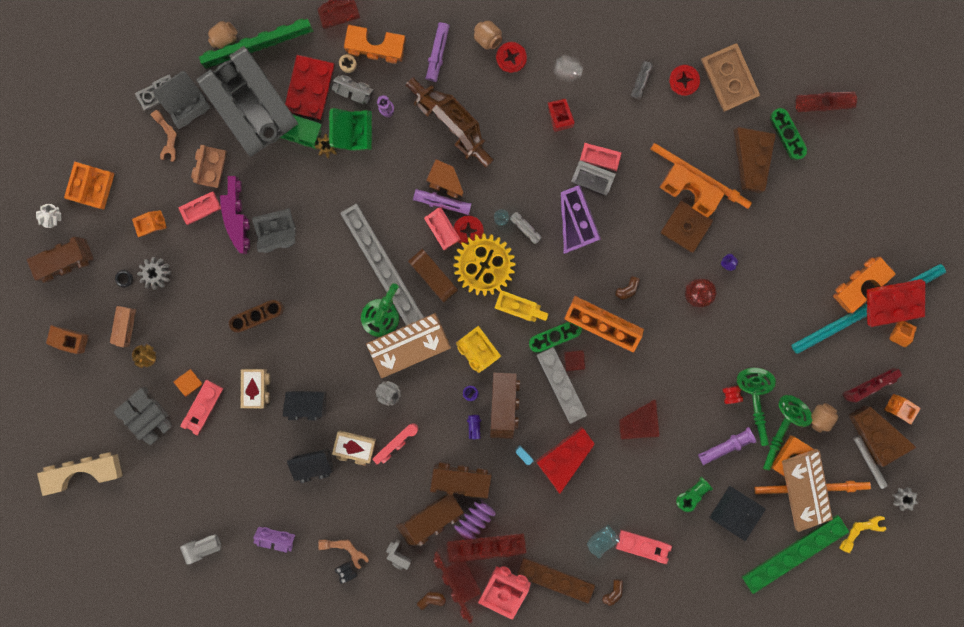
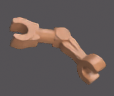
(172, 136)
(346, 544)

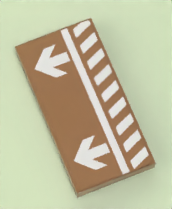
(408, 345)
(807, 490)

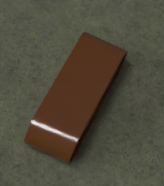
(433, 275)
(247, 318)

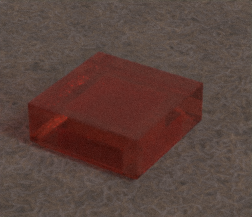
(574, 360)

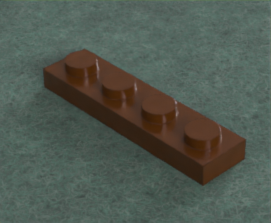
(556, 580)

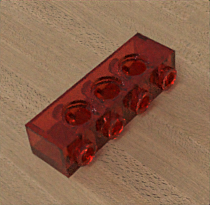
(485, 548)

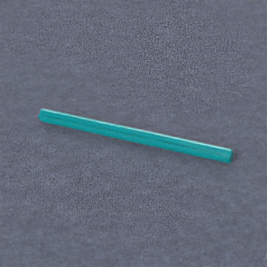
(851, 318)

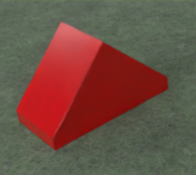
(560, 115)

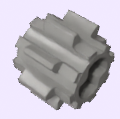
(388, 393)
(899, 499)

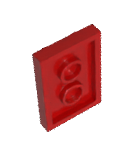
(309, 87)
(896, 303)

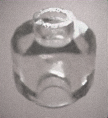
(568, 68)

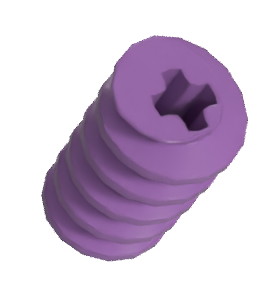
(475, 520)

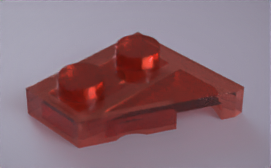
(337, 12)
(640, 423)

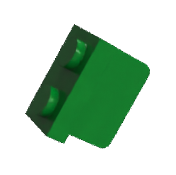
(350, 129)

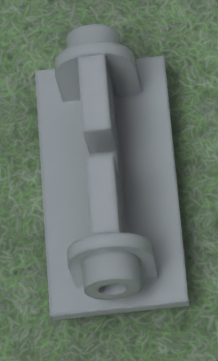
(344, 86)

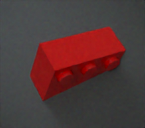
(565, 458)

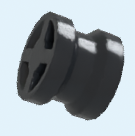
(345, 572)

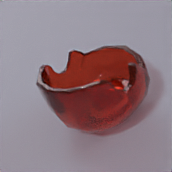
(700, 292)

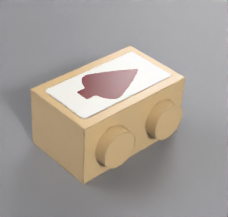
(254, 388)
(354, 447)

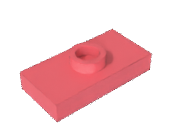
(600, 157)
(200, 208)
(442, 228)

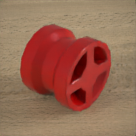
(732, 394)

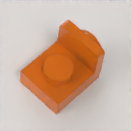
(149, 223)
(902, 408)

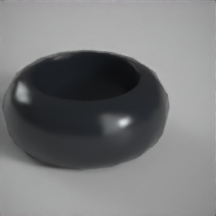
(130, 280)

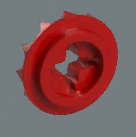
(513, 48)
(689, 73)
(474, 223)

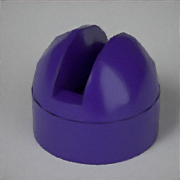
(729, 262)
(468, 390)

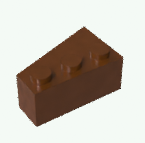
(754, 157)
(60, 260)
(504, 405)
(880, 436)
(460, 480)
(430, 520)

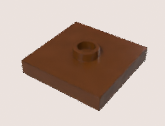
(686, 226)

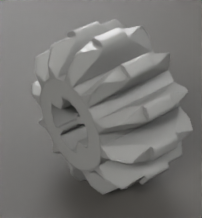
(148, 276)

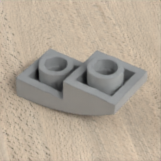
(146, 96)

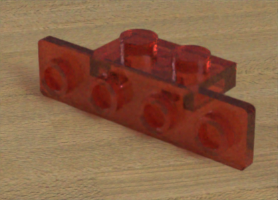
(461, 582)

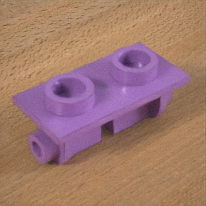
(265, 537)

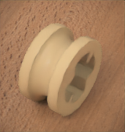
(350, 58)

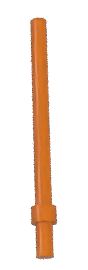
(733, 195)
(848, 486)

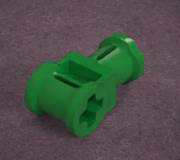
(693, 495)

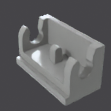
(593, 177)

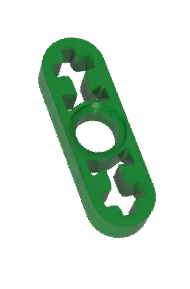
(800, 144)
(543, 346)

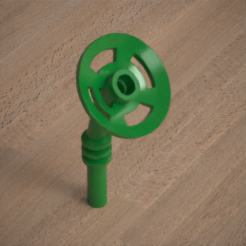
(381, 306)
(754, 389)
(791, 415)

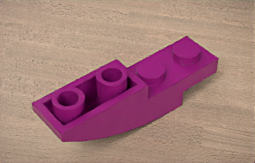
(235, 224)

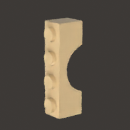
(57, 479)

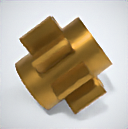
(321, 147)
(144, 356)

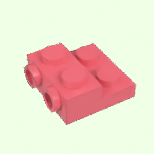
(505, 592)

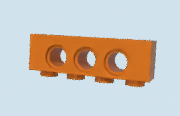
(604, 324)

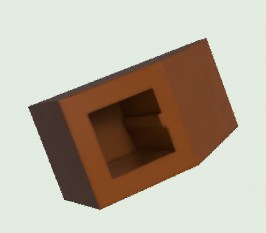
(445, 177)
(67, 340)

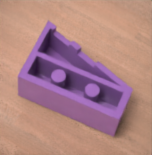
(578, 222)

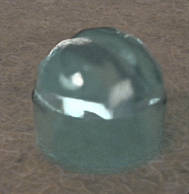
(502, 214)

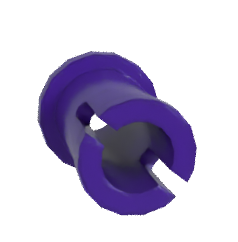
(474, 426)

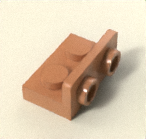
(209, 166)
(123, 326)

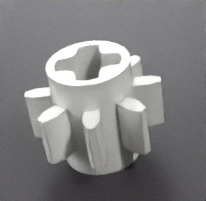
(48, 215)

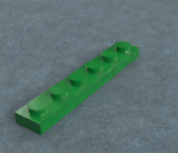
(262, 41)
(795, 554)

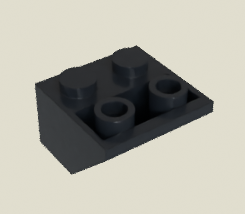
(304, 404)

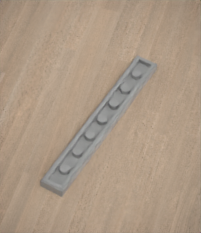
(381, 263)

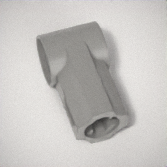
(197, 550)

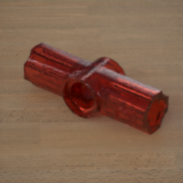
(837, 101)

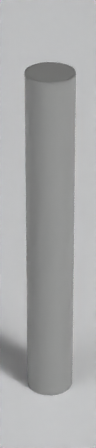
(870, 461)

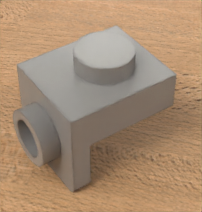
(399, 560)

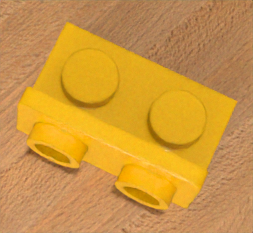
(477, 350)

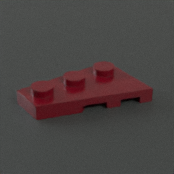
(872, 385)

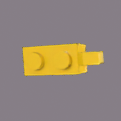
(519, 307)

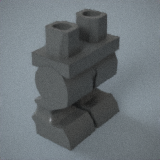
(147, 419)

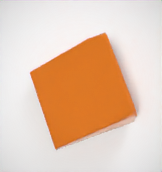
(903, 333)
(188, 383)

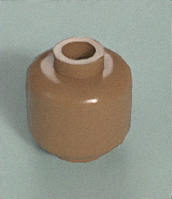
(222, 35)
(487, 35)
(824, 417)

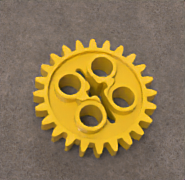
(468, 256)

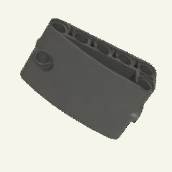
(247, 101)

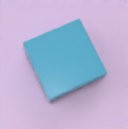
(524, 455)

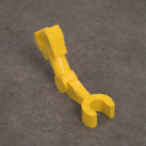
(872, 524)

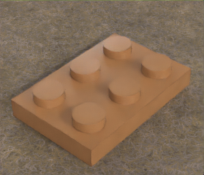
(730, 77)

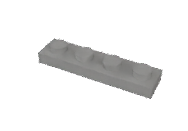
(561, 385)

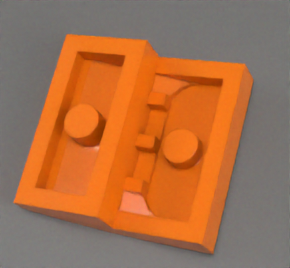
(89, 185)

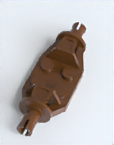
(455, 117)

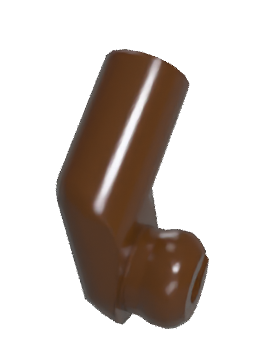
(628, 291)
(615, 595)
(431, 598)

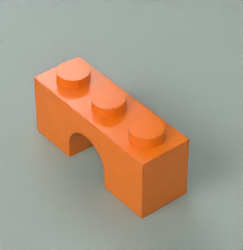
(390, 49)
(706, 195)
(850, 294)

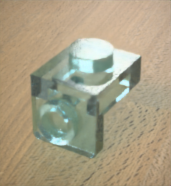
(602, 541)

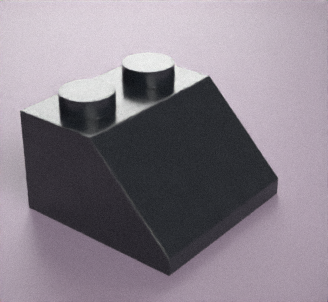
(311, 465)
(737, 513)

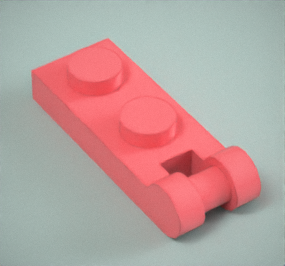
(202, 406)
(397, 443)
(643, 546)

